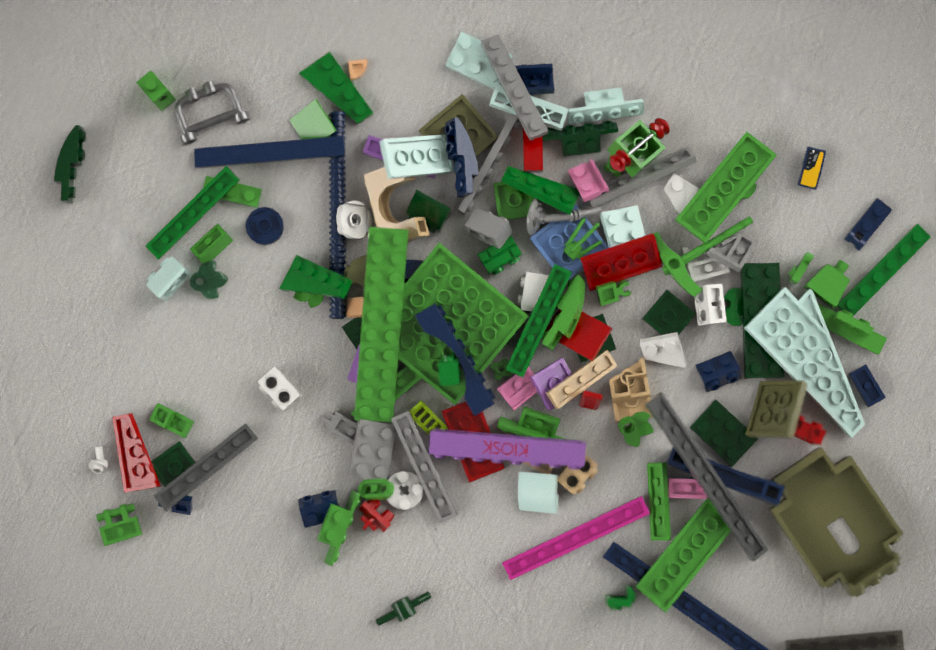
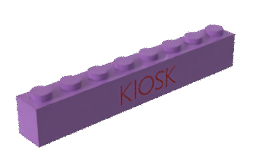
(507, 447)

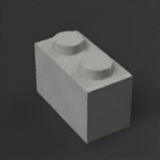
(488, 228)

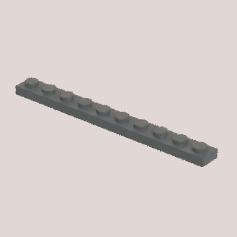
(706, 476)

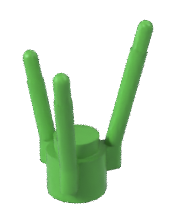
(574, 249)

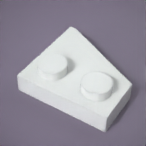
(679, 192)
(664, 349)

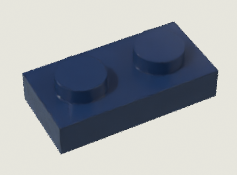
(866, 385)

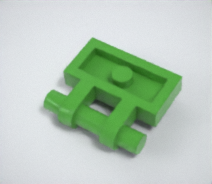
(120, 530)

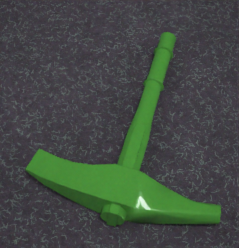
(675, 264)

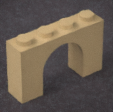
(379, 192)

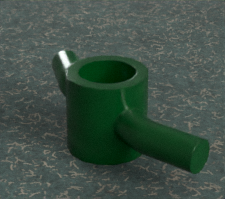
(403, 608)

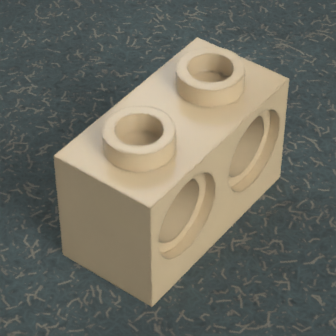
(581, 476)

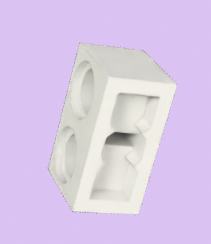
(710, 305)
(283, 385)

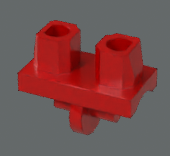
(372, 518)

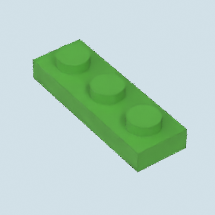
(241, 194)

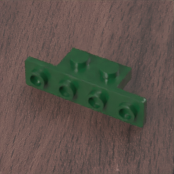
(581, 139)

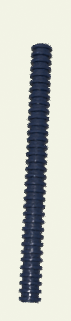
(337, 198)

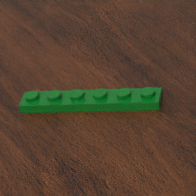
(192, 212)
(884, 270)
(538, 320)

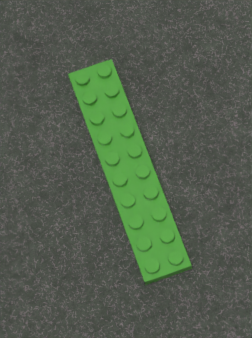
(381, 324)

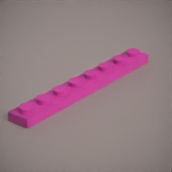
(575, 538)

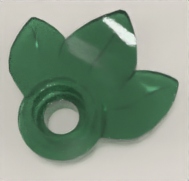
(211, 280)

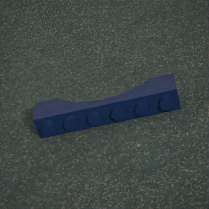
(434, 323)
(738, 481)

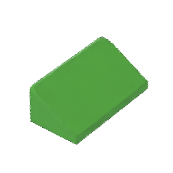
(211, 244)

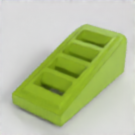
(413, 411)

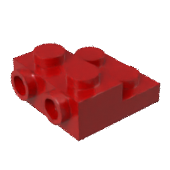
(809, 432)

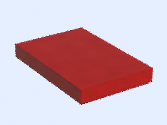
(587, 336)

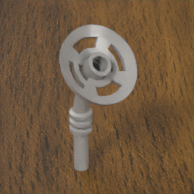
(539, 217)

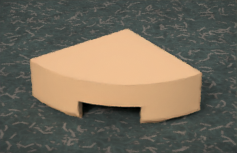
(357, 68)

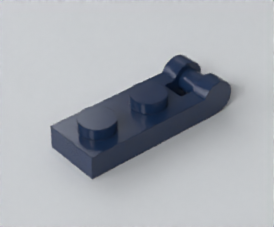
(868, 223)

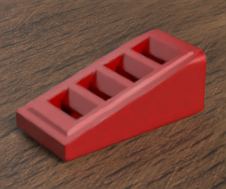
(590, 400)

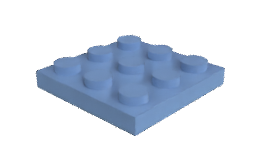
(553, 236)

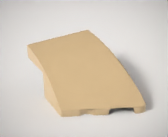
(630, 391)

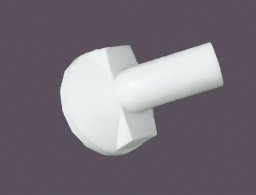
(99, 463)

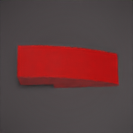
(532, 154)

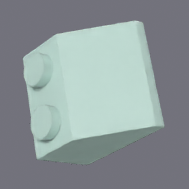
(168, 278)

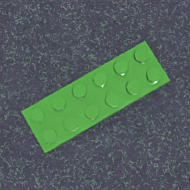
(725, 187)
(684, 557)

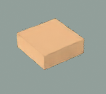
(354, 307)

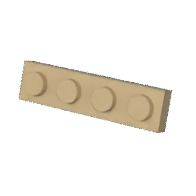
(581, 379)

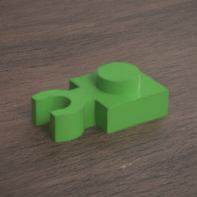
(797, 271)
(609, 292)

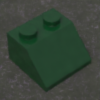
(433, 211)

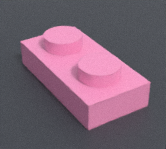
(685, 489)

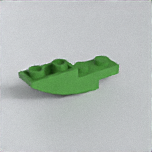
(571, 307)

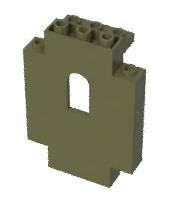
(817, 496)

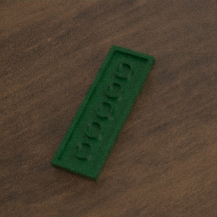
(758, 286)

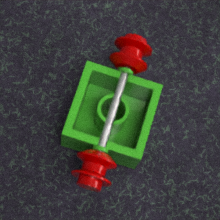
(638, 146)

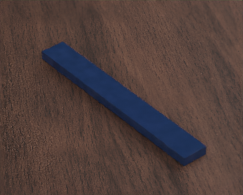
(269, 152)

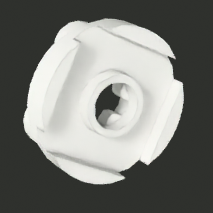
(345, 223)
(415, 490)

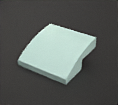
(538, 492)

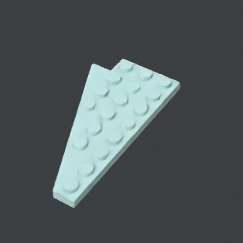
(801, 344)

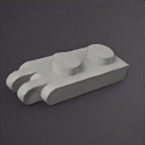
(341, 426)

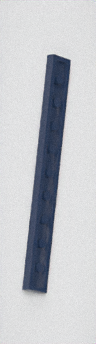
(686, 603)

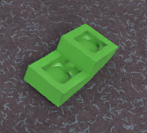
(171, 420)

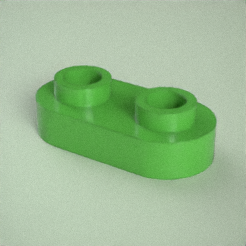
(377, 489)

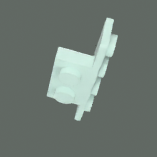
(605, 105)

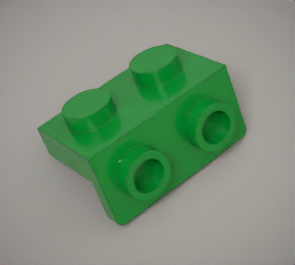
(617, 602)

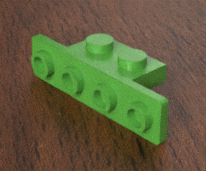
(854, 330)
(532, 424)
(335, 526)

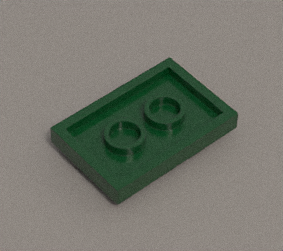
(723, 433)

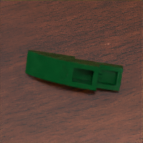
(70, 155)

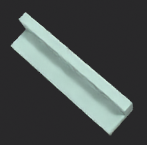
(545, 109)

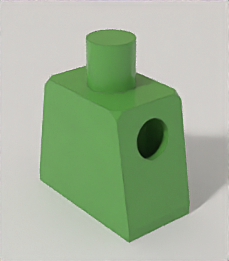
(156, 90)
(829, 283)

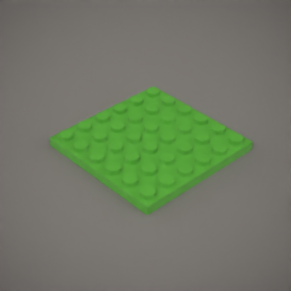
(474, 307)

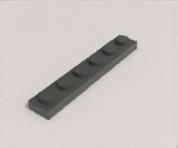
(205, 467)

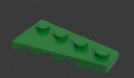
(333, 82)
(548, 191)
(314, 279)

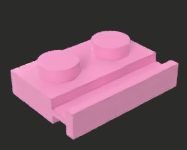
(588, 180)
(517, 389)

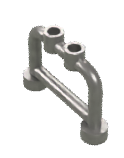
(193, 95)

